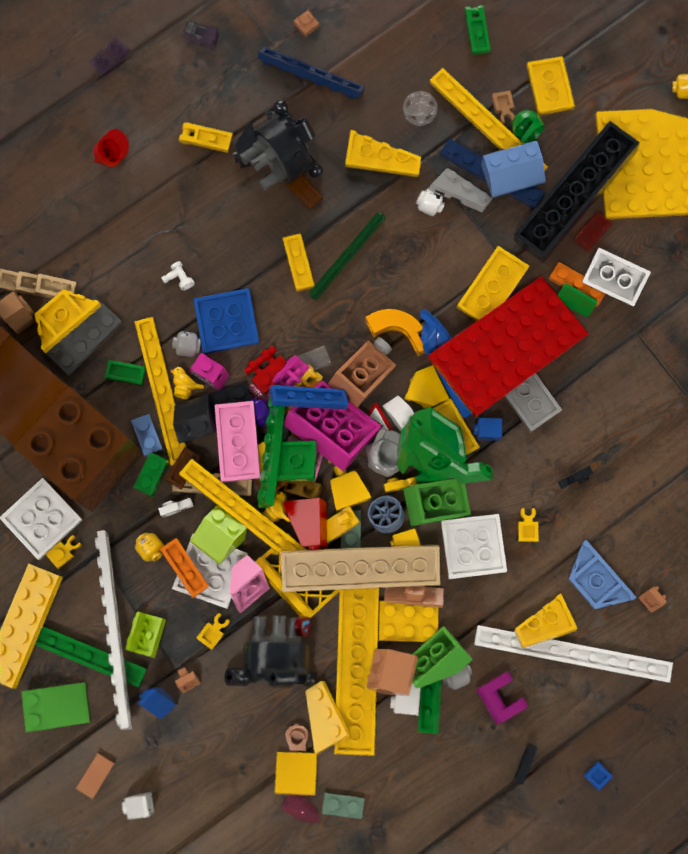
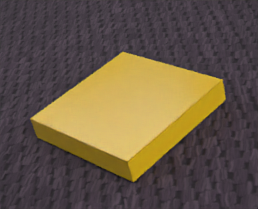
(296, 773)

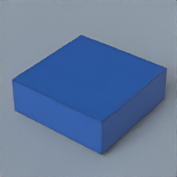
(598, 776)

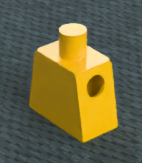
(348, 489)

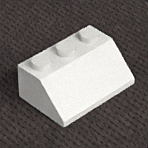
(616, 276)

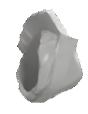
(383, 453)

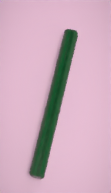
(347, 256)

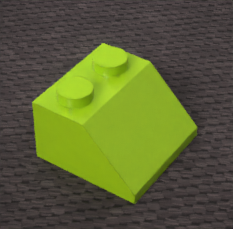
(219, 534)

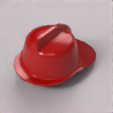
(111, 148)

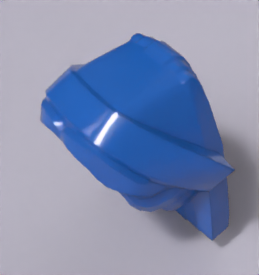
(433, 333)

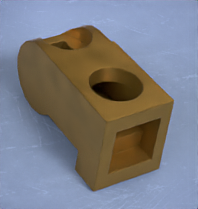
(303, 489)

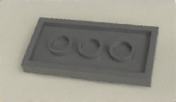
(84, 339)

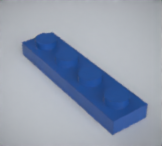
(308, 397)

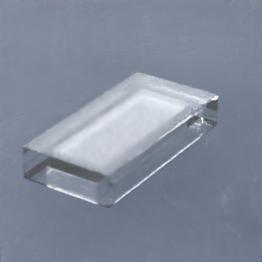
(316, 358)

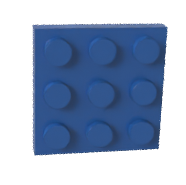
(226, 321)

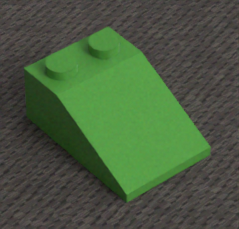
(436, 501)
(439, 659)
(55, 707)

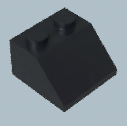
(194, 419)

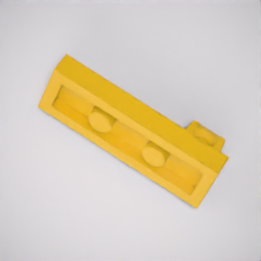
(340, 524)

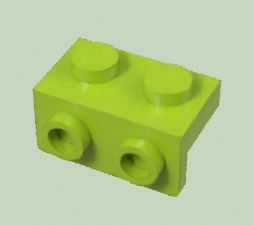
(145, 634)

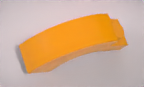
(396, 320)

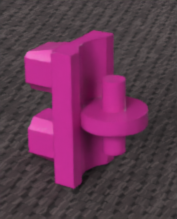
(291, 372)

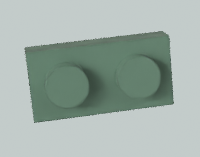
(352, 538)
(343, 805)

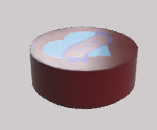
(303, 626)

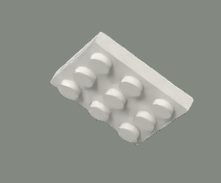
(40, 519)
(473, 546)
(215, 575)

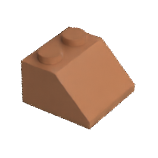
(392, 672)

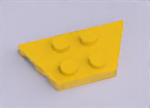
(62, 316)

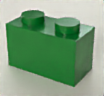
(152, 475)

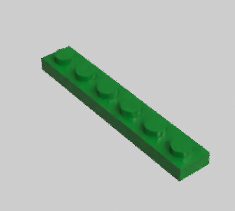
(271, 456)
(86, 655)

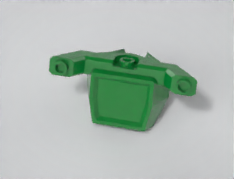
(437, 450)

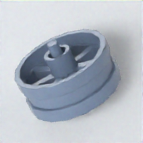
(386, 514)

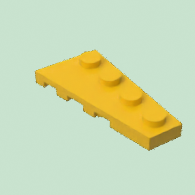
(377, 156)

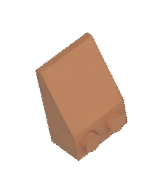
(362, 373)

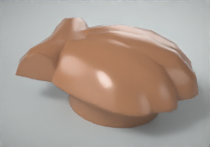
(297, 738)

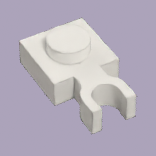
(170, 508)

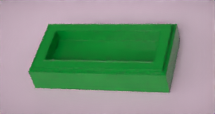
(125, 372)

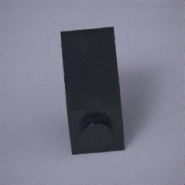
(244, 143)

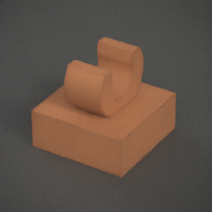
(306, 23)
(652, 599)
(187, 680)

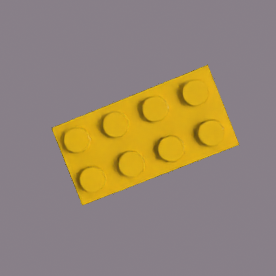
(493, 284)

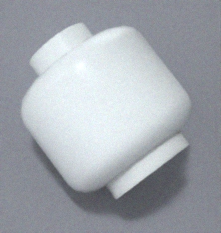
(430, 202)

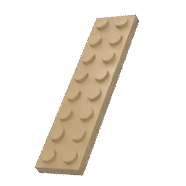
(360, 568)

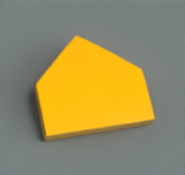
(426, 388)

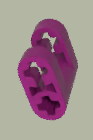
(494, 703)

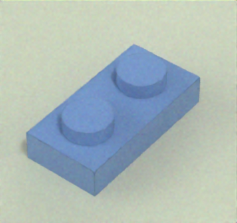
(147, 435)

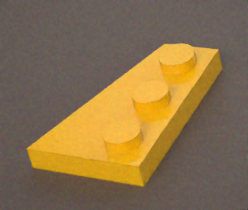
(548, 623)
(325, 718)

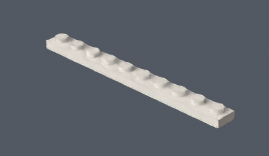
(114, 637)
(576, 654)

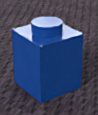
(488, 429)

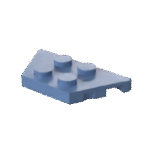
(597, 580)

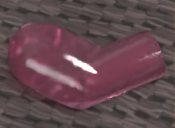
(258, 393)

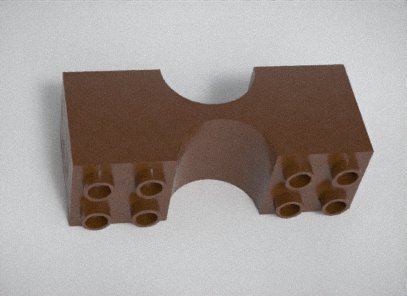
(59, 428)

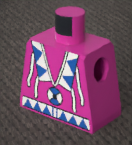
(209, 371)

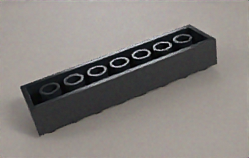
(576, 191)

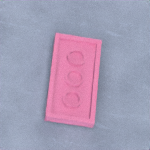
(237, 441)

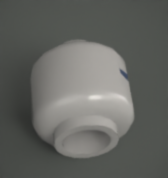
(186, 344)
(458, 680)

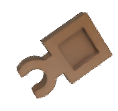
(503, 104)

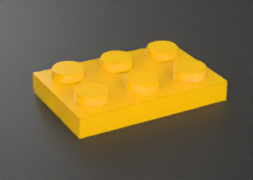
(407, 622)

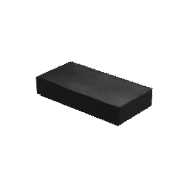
(525, 763)

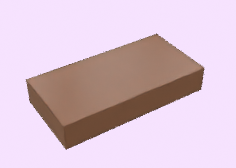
(95, 776)

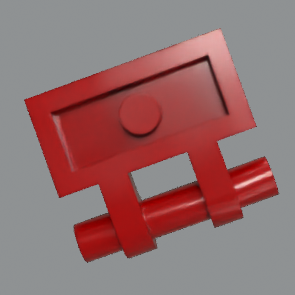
(264, 377)

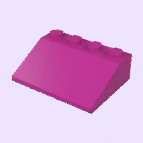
(338, 432)

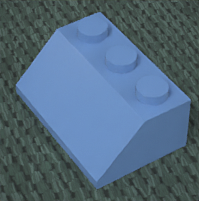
(514, 169)

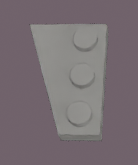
(459, 188)

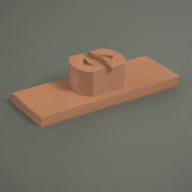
(415, 596)

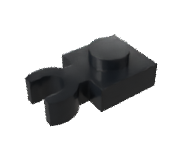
(580, 476)

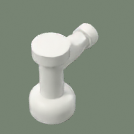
(185, 282)

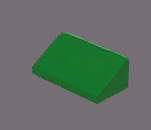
(577, 300)

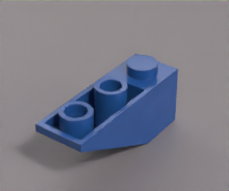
(157, 702)

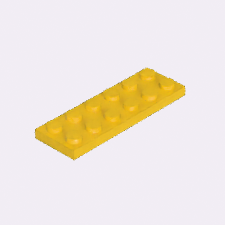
(25, 622)

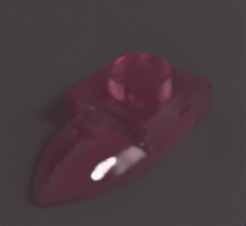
(300, 809)

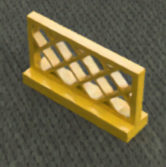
(292, 598)

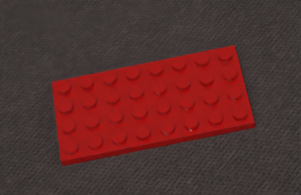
(507, 346)

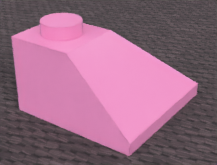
(247, 583)

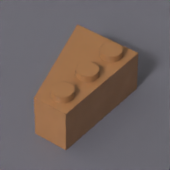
(16, 312)

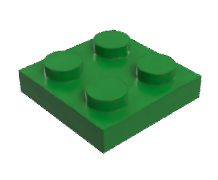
(297, 461)

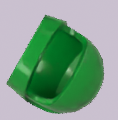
(527, 126)

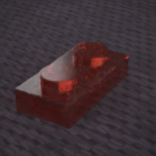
(592, 232)

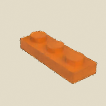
(564, 274)
(184, 568)

